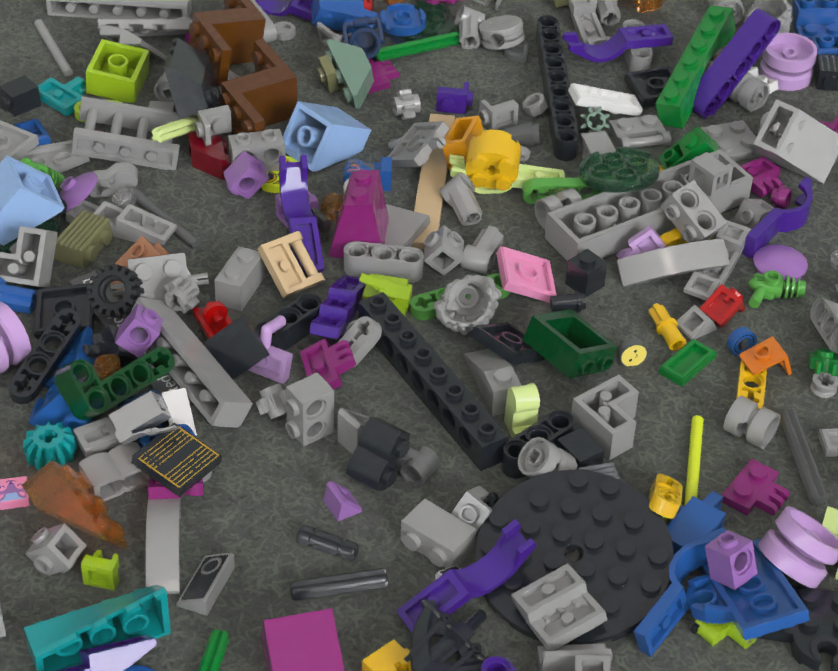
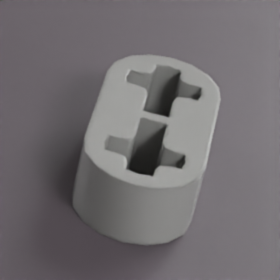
(360, 341)

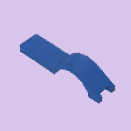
(673, 602)

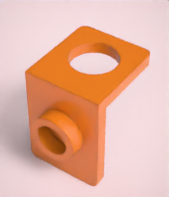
(765, 356)

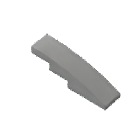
(128, 222)

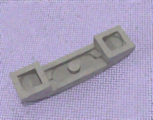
(586, 22)
(672, 261)
(705, 283)
(163, 544)

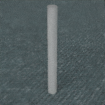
(53, 48)

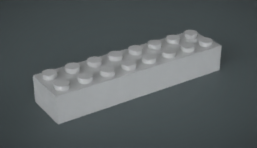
(610, 218)

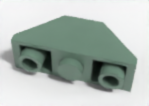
(351, 70)

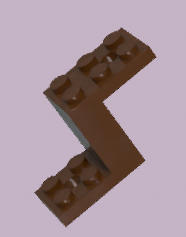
(227, 35)
(263, 96)

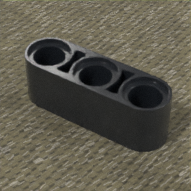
(298, 320)
(550, 427)

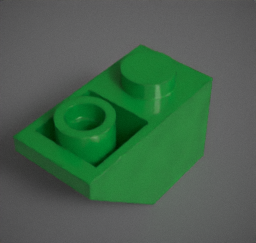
(690, 146)

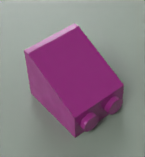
(362, 212)
(302, 642)

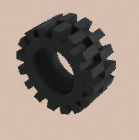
(100, 285)

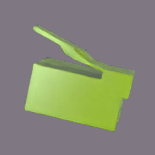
(395, 288)

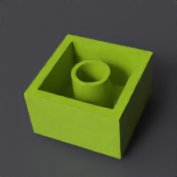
(117, 71)

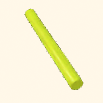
(694, 457)

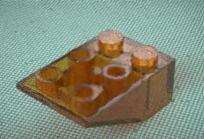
(68, 497)

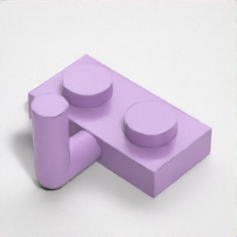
(278, 363)

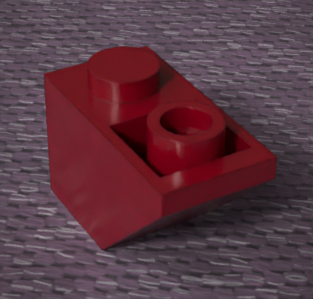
(211, 158)

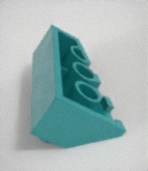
(57, 641)

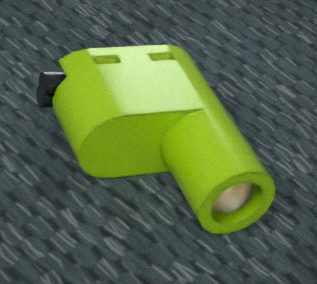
(715, 633)

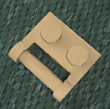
(284, 266)

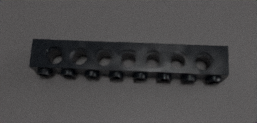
(435, 384)

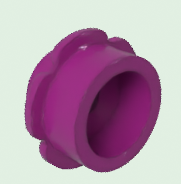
(781, 197)

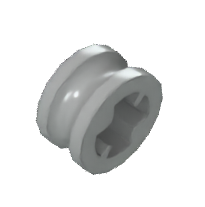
(821, 390)

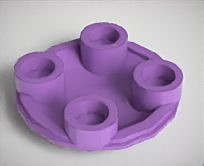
(780, 259)

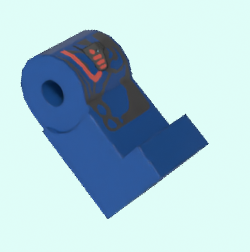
(384, 168)

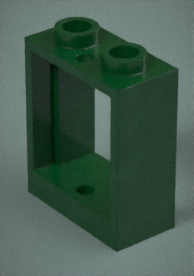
(570, 343)

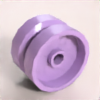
(789, 61)
(13, 339)
(800, 547)

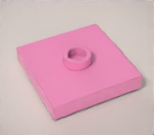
(525, 274)

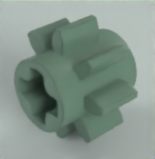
(600, 118)

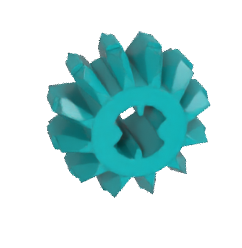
(49, 444)

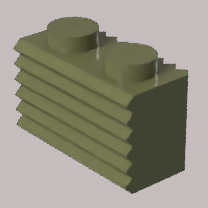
(83, 239)

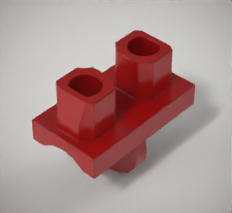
(212, 318)

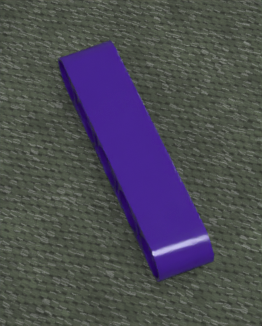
(735, 62)

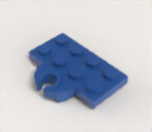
(756, 607)

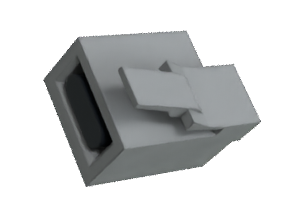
(141, 418)

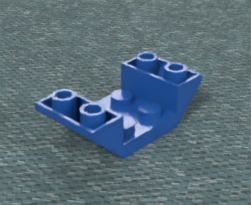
(818, 23)

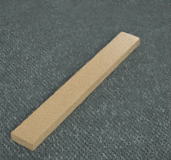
(432, 178)

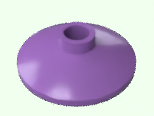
(77, 189)

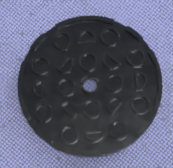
(609, 523)

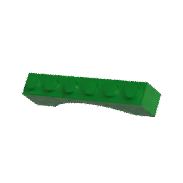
(679, 93)

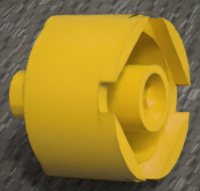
(493, 160)

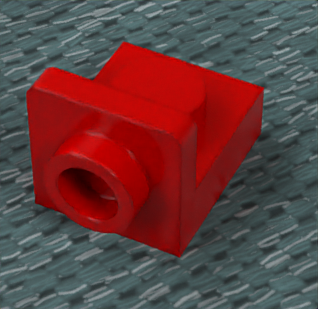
(723, 305)

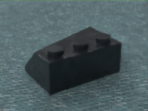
(191, 79)

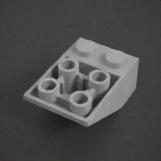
(797, 142)

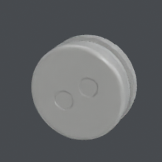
(501, 32)

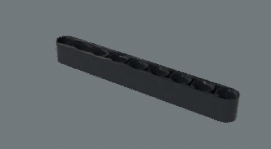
(556, 85)

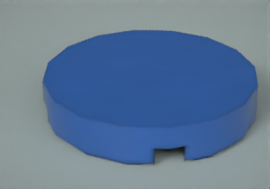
(402, 19)

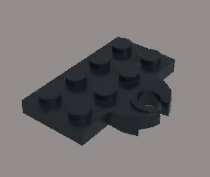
(815, 635)

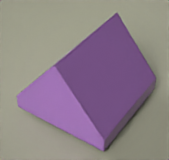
(340, 501)

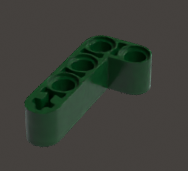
(90, 388)

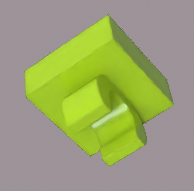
(100, 571)

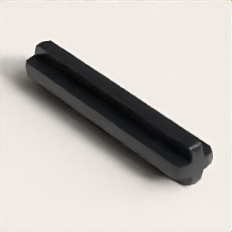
(338, 584)

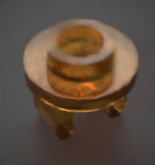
(330, 203)
(106, 365)

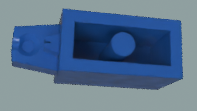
(337, 12)
(696, 520)

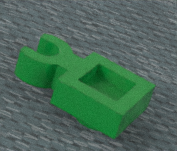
(823, 361)

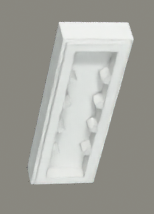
(609, 100)

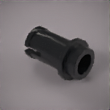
(569, 301)

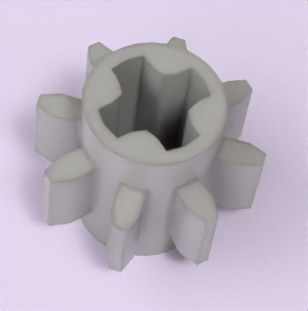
(406, 104)
(181, 294)
(272, 401)

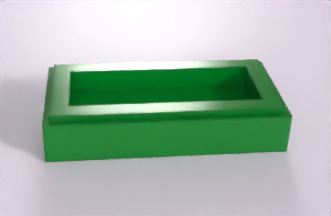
(687, 362)

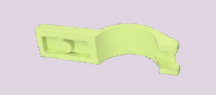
(525, 173)

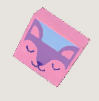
(12, 493)

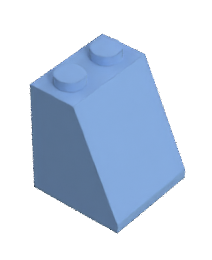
(323, 135)
(25, 198)

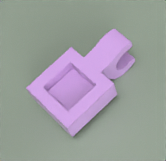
(642, 242)

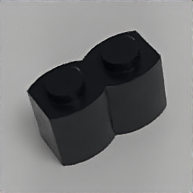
(378, 454)

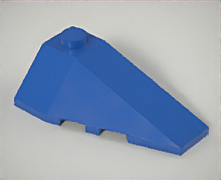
(54, 406)

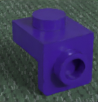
(454, 99)

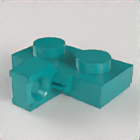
(62, 96)

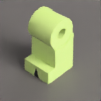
(521, 408)

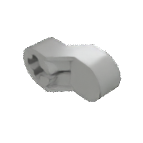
(114, 178)

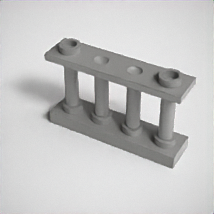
(119, 147)

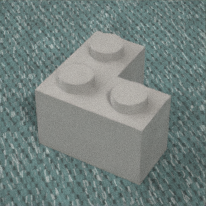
(32, 260)
(608, 415)

